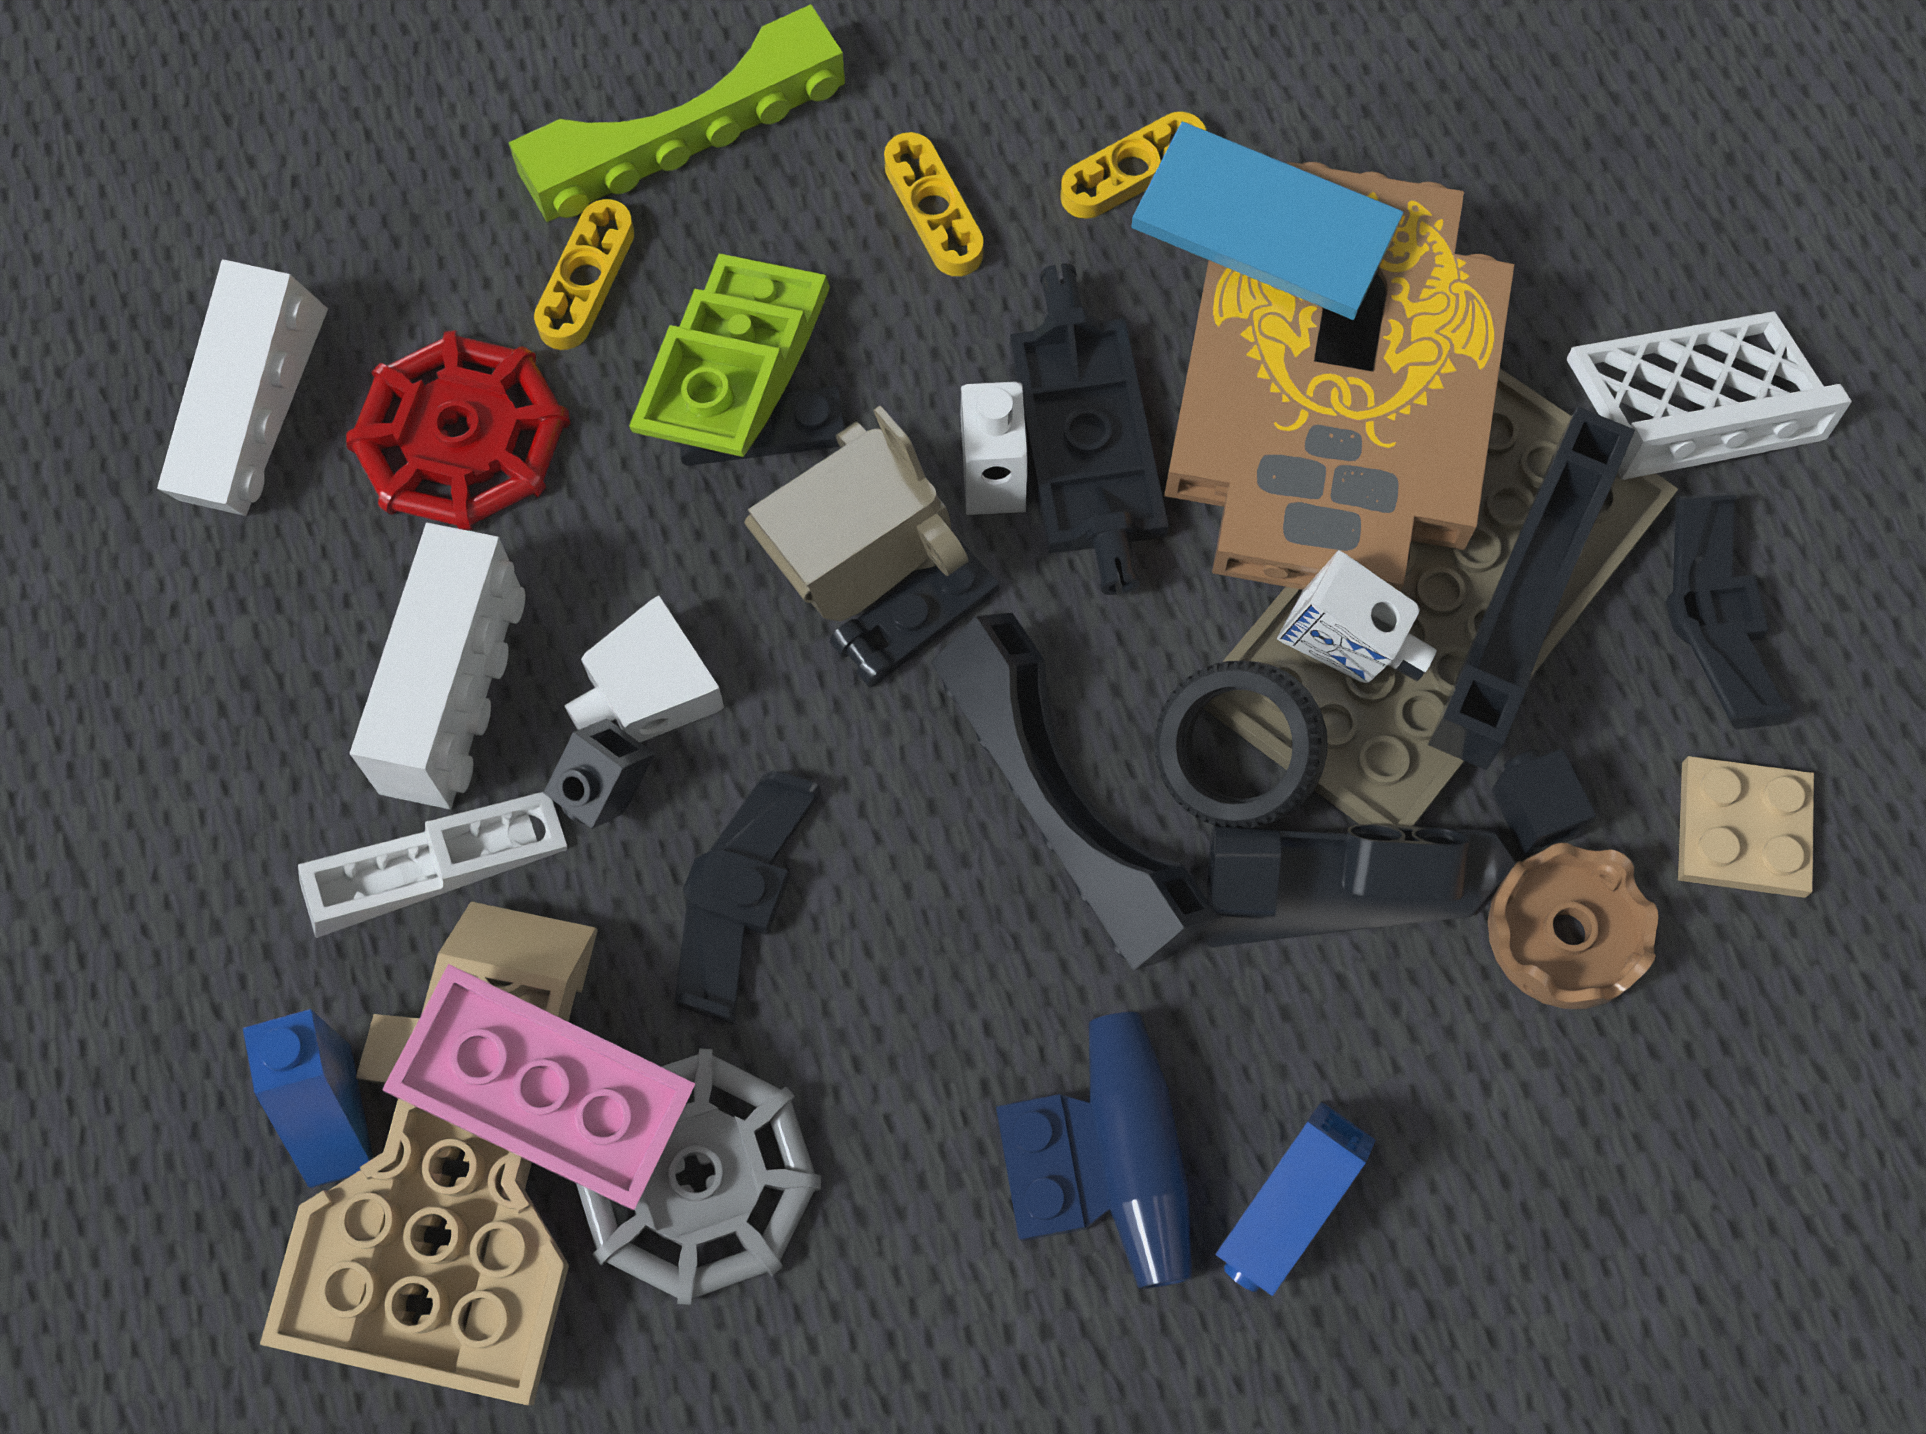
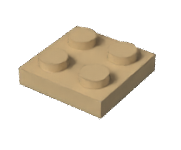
(1746, 827)

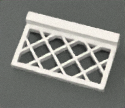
(1724, 426)

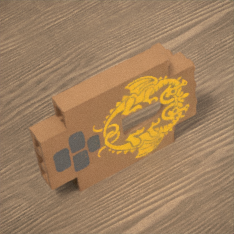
(1339, 453)

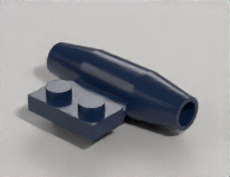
(1114, 1154)

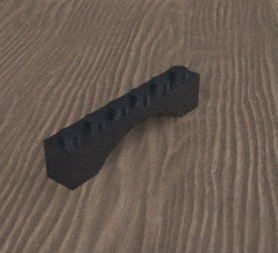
(1530, 589)
(1001, 687)

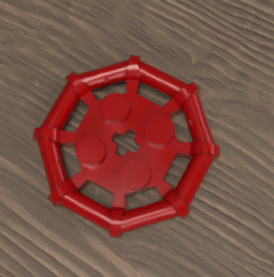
(464, 458)

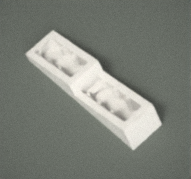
(427, 864)

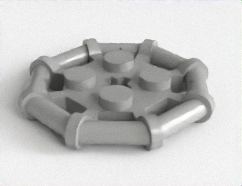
(730, 1194)

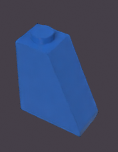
(310, 1094)
(1295, 1200)

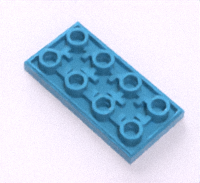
(1267, 220)

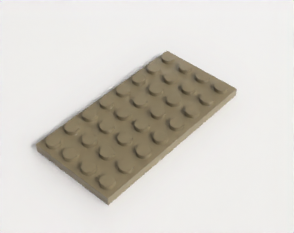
(1381, 729)

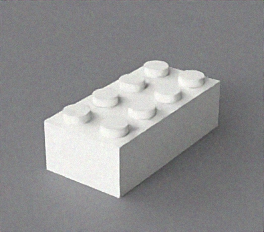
(439, 667)

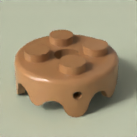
(1596, 891)

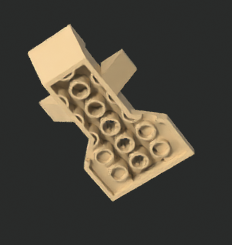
(363, 1241)

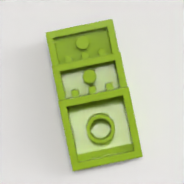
(730, 355)

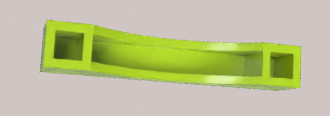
(581, 161)

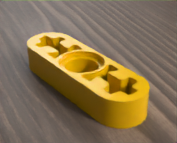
(934, 182)
(1119, 186)
(578, 252)

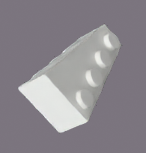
(240, 386)

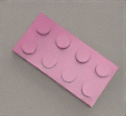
(539, 1087)

